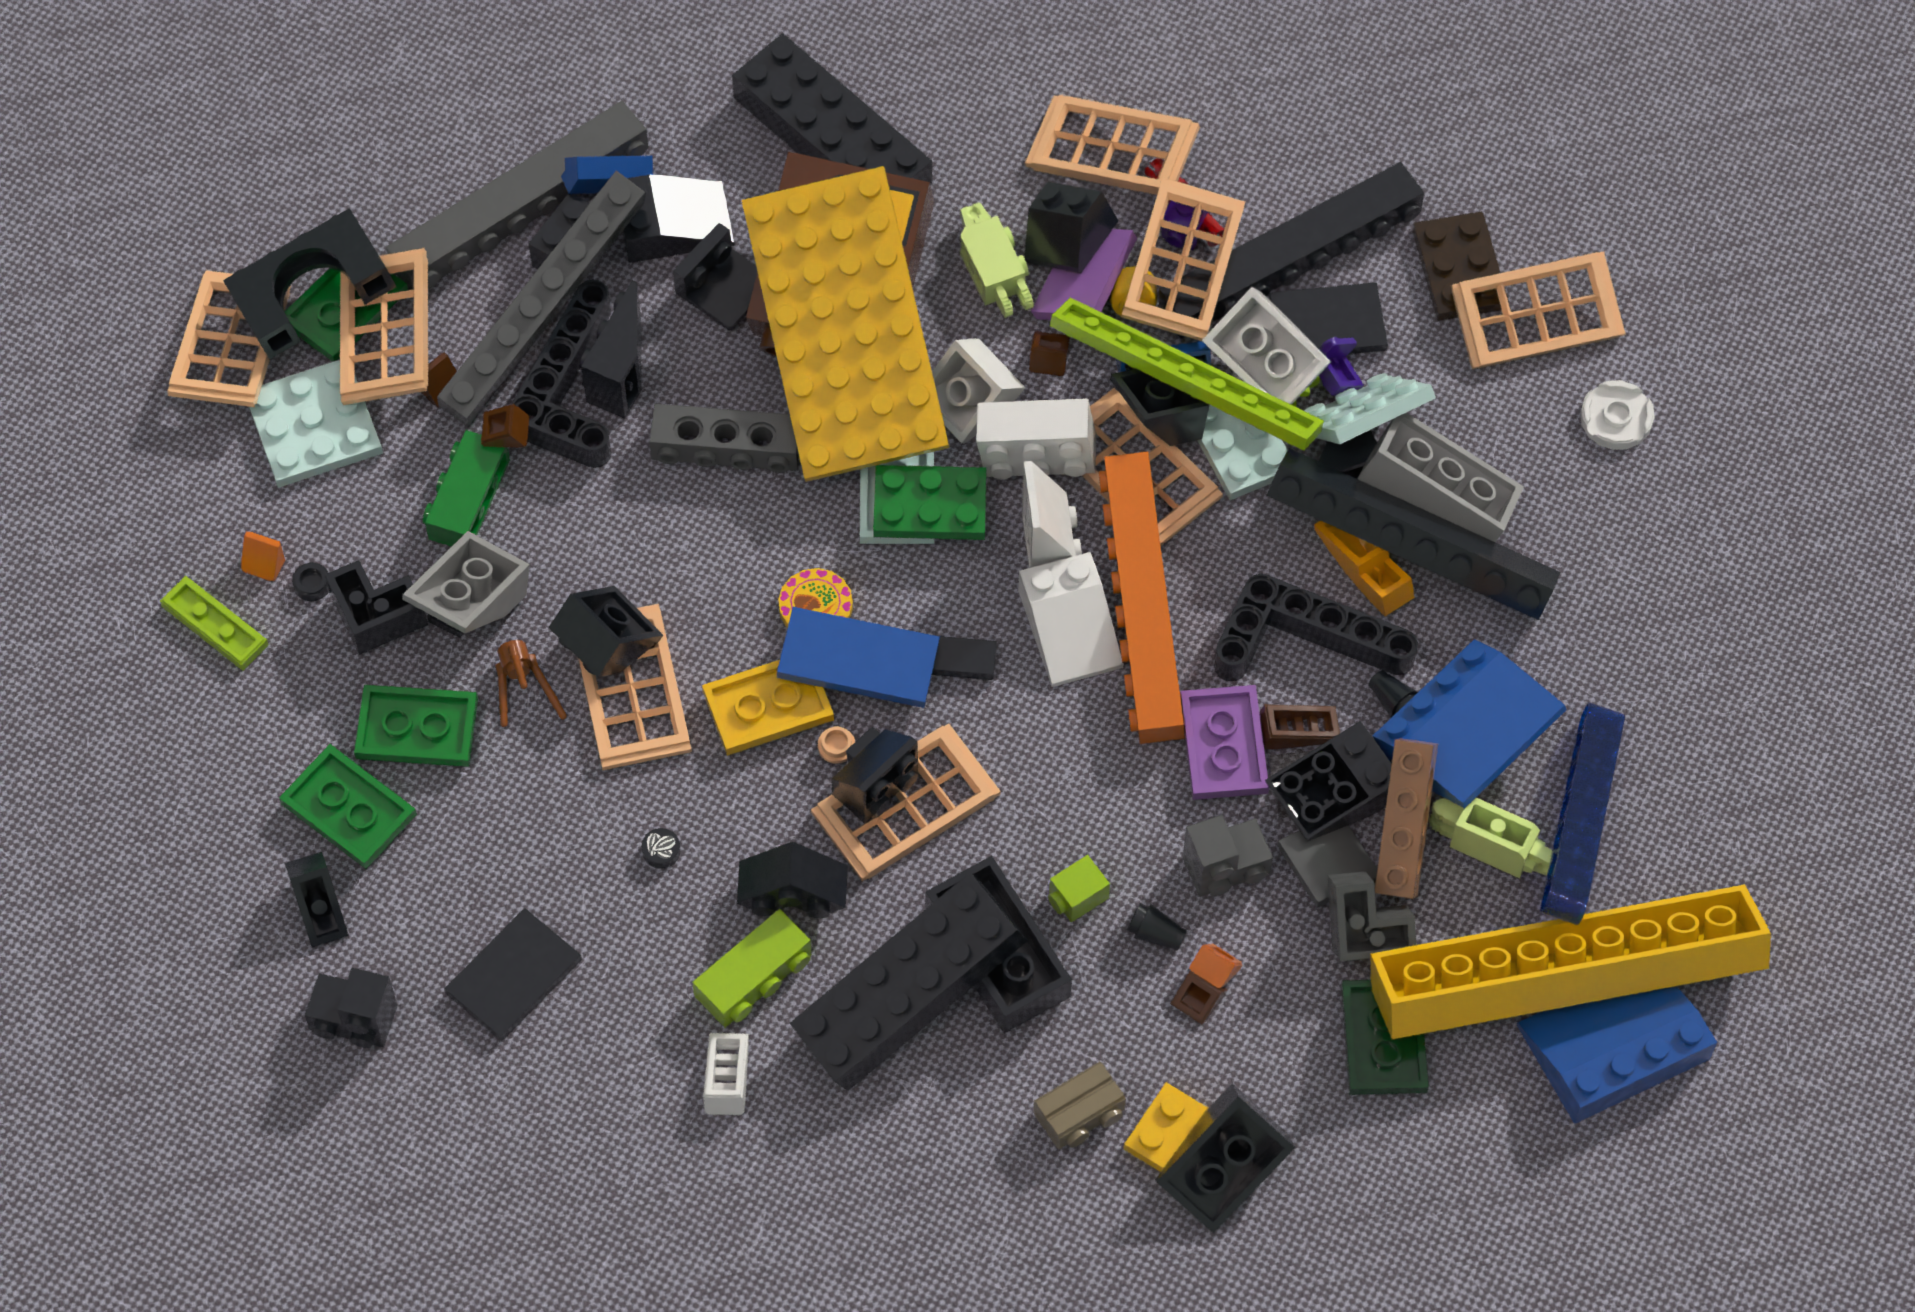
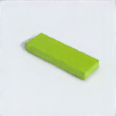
(214, 623)

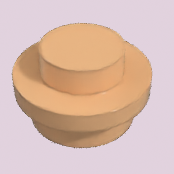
(834, 743)

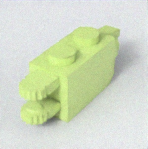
(992, 259)
(1492, 836)

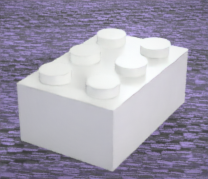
(1050, 433)

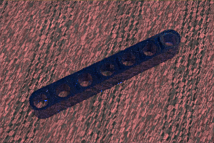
(1582, 814)

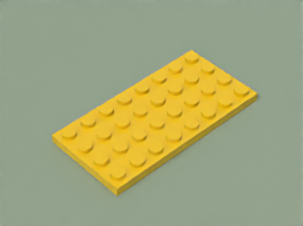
(845, 324)

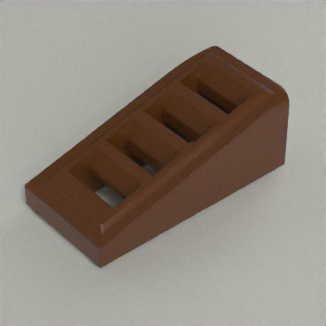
(1284, 738)

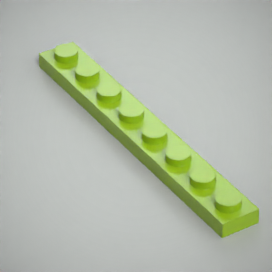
(1187, 373)

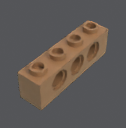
(1406, 818)

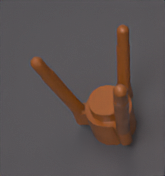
(516, 664)

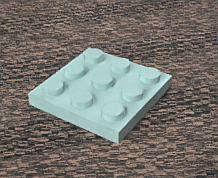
(1369, 407)
(308, 426)

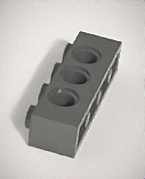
(710, 425)

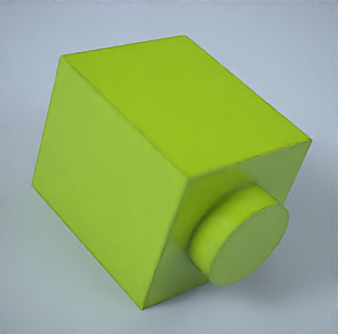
(1078, 889)

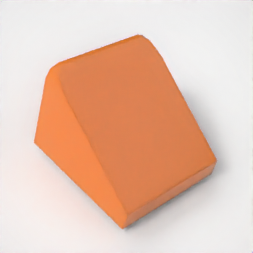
(261, 556)
(1215, 965)

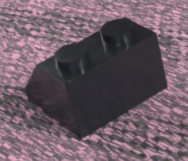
(1067, 226)
(1161, 407)
(604, 630)

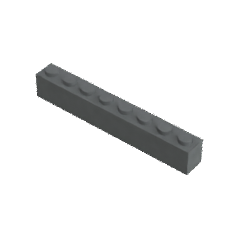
(517, 196)
(541, 299)

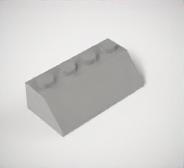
(1441, 477)

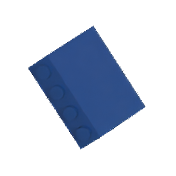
(1480, 716)
(1616, 1047)

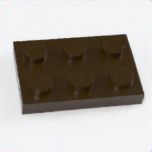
(1454, 252)

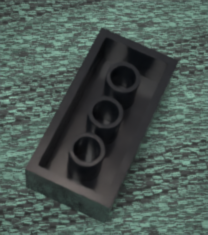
(1031, 976)

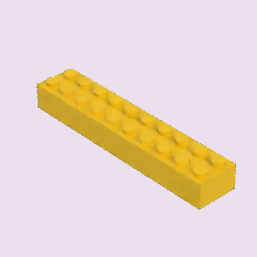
(1569, 964)

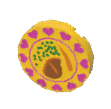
(815, 591)

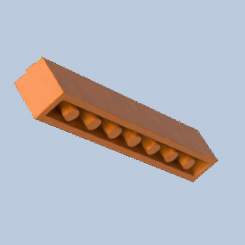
(1143, 597)

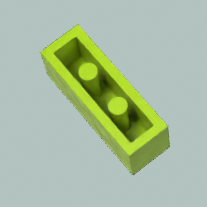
(753, 969)

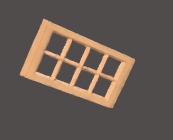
(1055, 116)
(1165, 318)
(1473, 326)
(396, 385)
(217, 391)
(1181, 514)
(645, 749)
(964, 763)

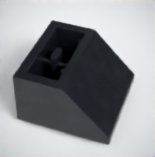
(877, 774)

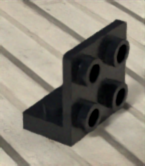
(716, 278)

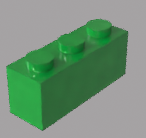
(465, 489)

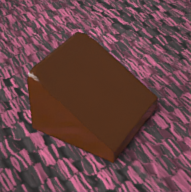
(1049, 353)
(439, 374)
(505, 427)
(1197, 997)

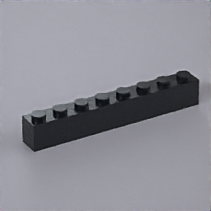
(1307, 241)
(1413, 534)

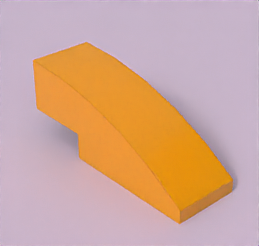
(1368, 568)

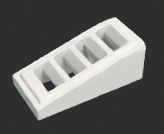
(726, 1097)

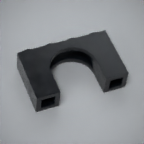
(334, 245)

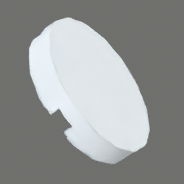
(1617, 415)

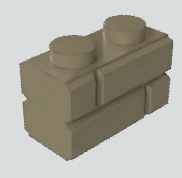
(1080, 1106)

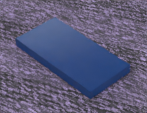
(858, 657)

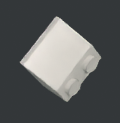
(968, 377)

